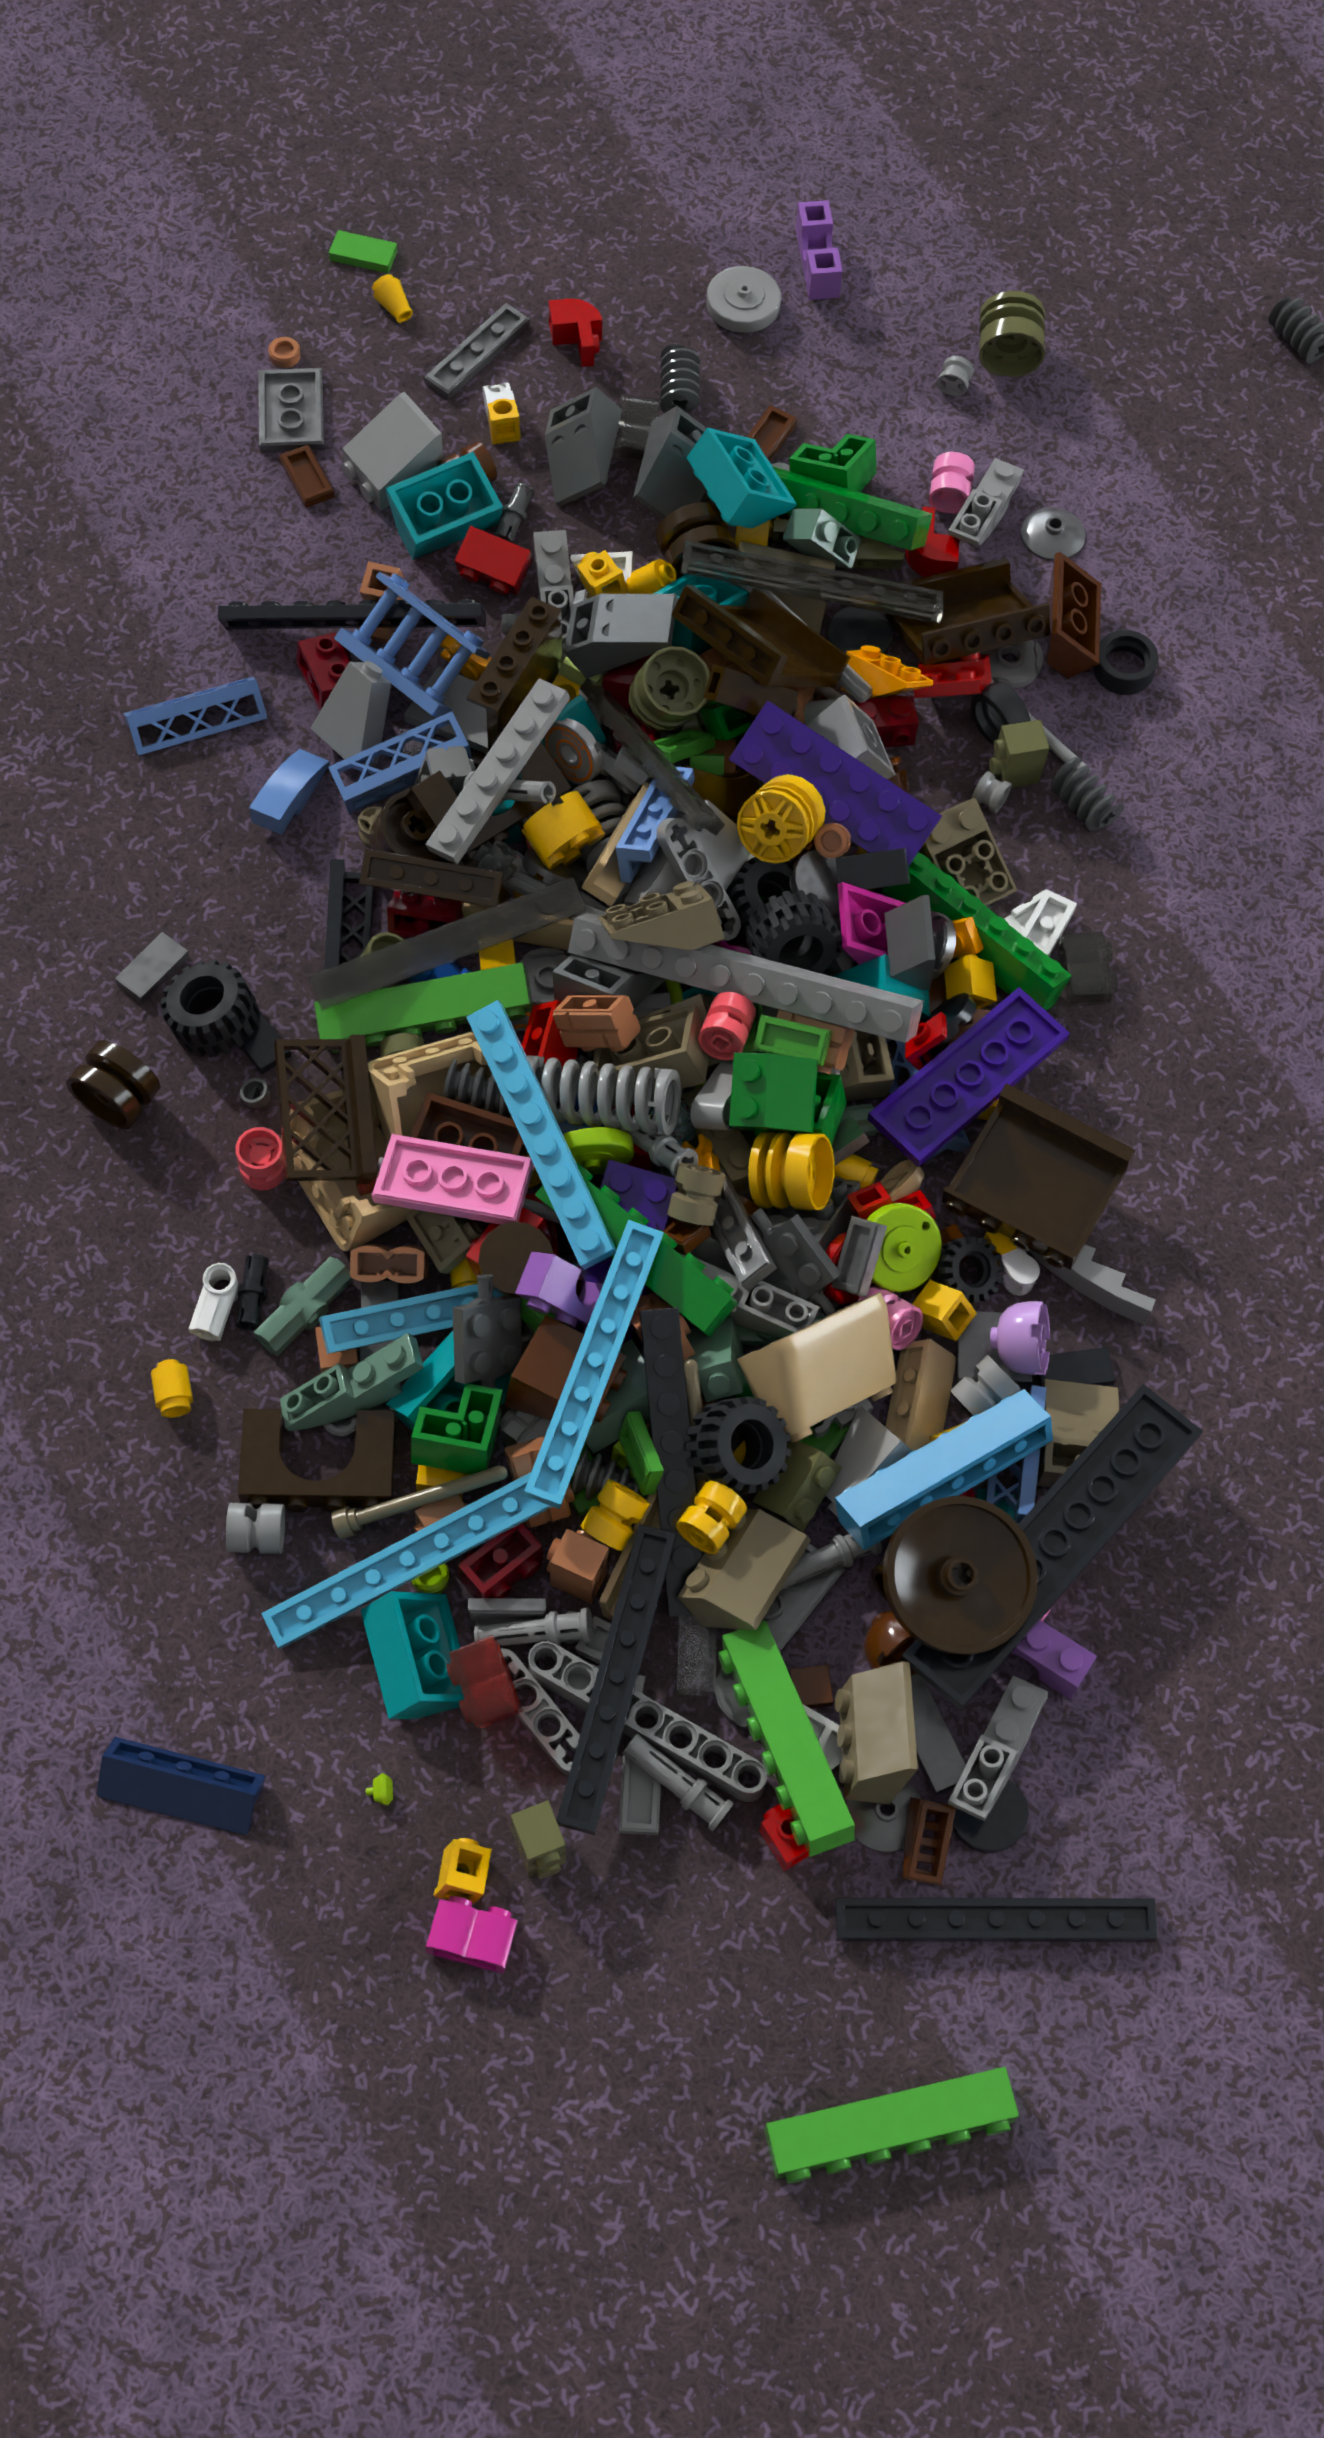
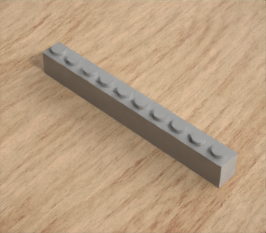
(758, 980)

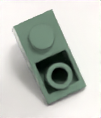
(821, 536)

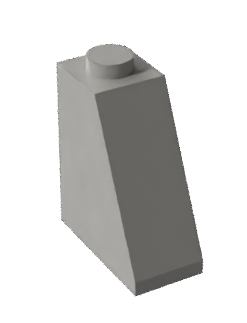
(355, 711)
(864, 1452)

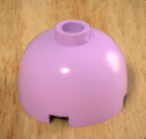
(1023, 1338)

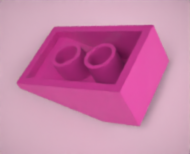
(864, 921)

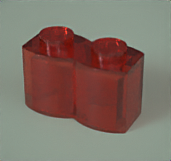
(484, 1682)

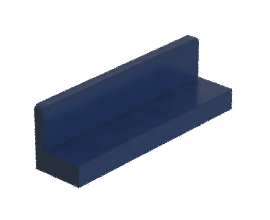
(179, 1785)

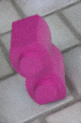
(472, 1934)

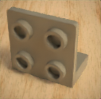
(445, 1236)

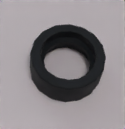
(1121, 682)
(997, 707)

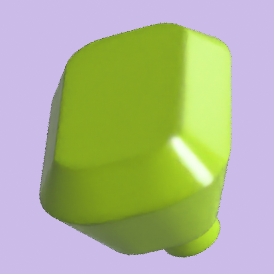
(381, 1790)

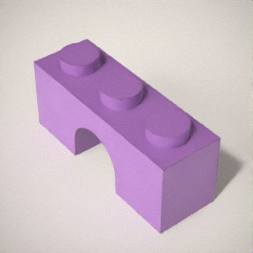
(818, 257)
(551, 1287)
(1056, 1657)

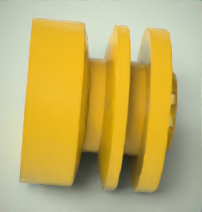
(780, 818)
(791, 1170)

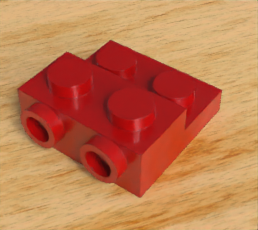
(956, 676)

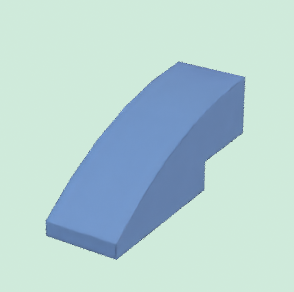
(287, 791)

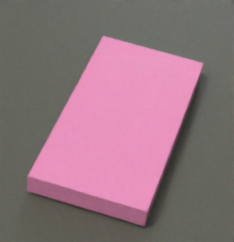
(453, 1180)

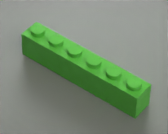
(427, 1005)
(787, 1739)
(891, 2123)

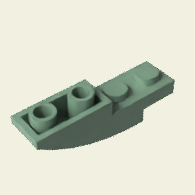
(343, 1391)

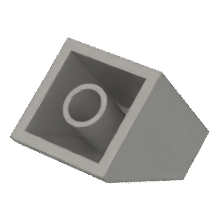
(392, 449)

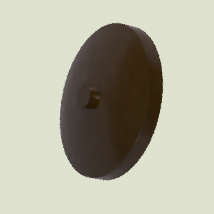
(960, 1575)

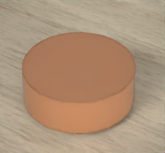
(284, 352)
(832, 840)

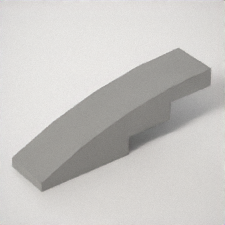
(1103, 1286)

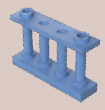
(408, 679)

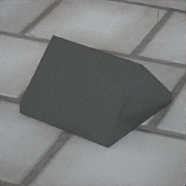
(911, 943)

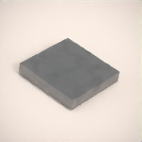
(975, 1345)

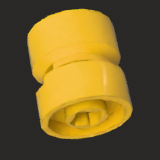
(615, 1514)
(708, 1522)

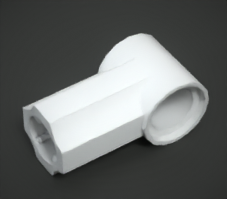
(213, 1304)

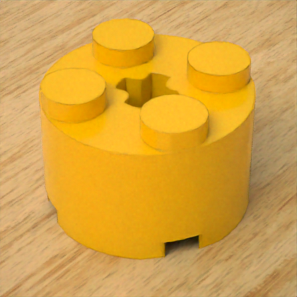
(562, 830)

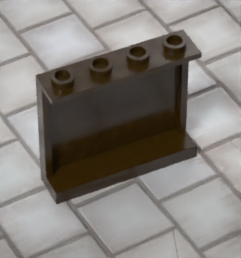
(978, 614)
(763, 639)
(525, 655)
(1038, 1177)

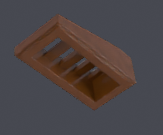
(942, 1833)

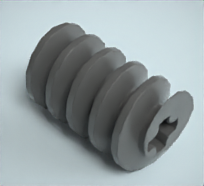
(1299, 328)
(679, 378)
(1084, 797)
(474, 1089)
(594, 1476)

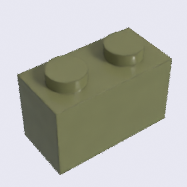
(1020, 753)
(800, 1487)
(538, 1840)

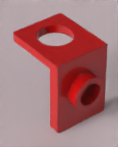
(927, 1037)

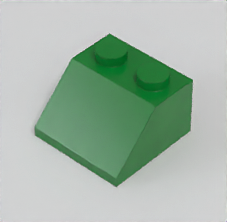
(773, 1093)

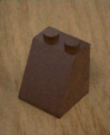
(545, 1368)

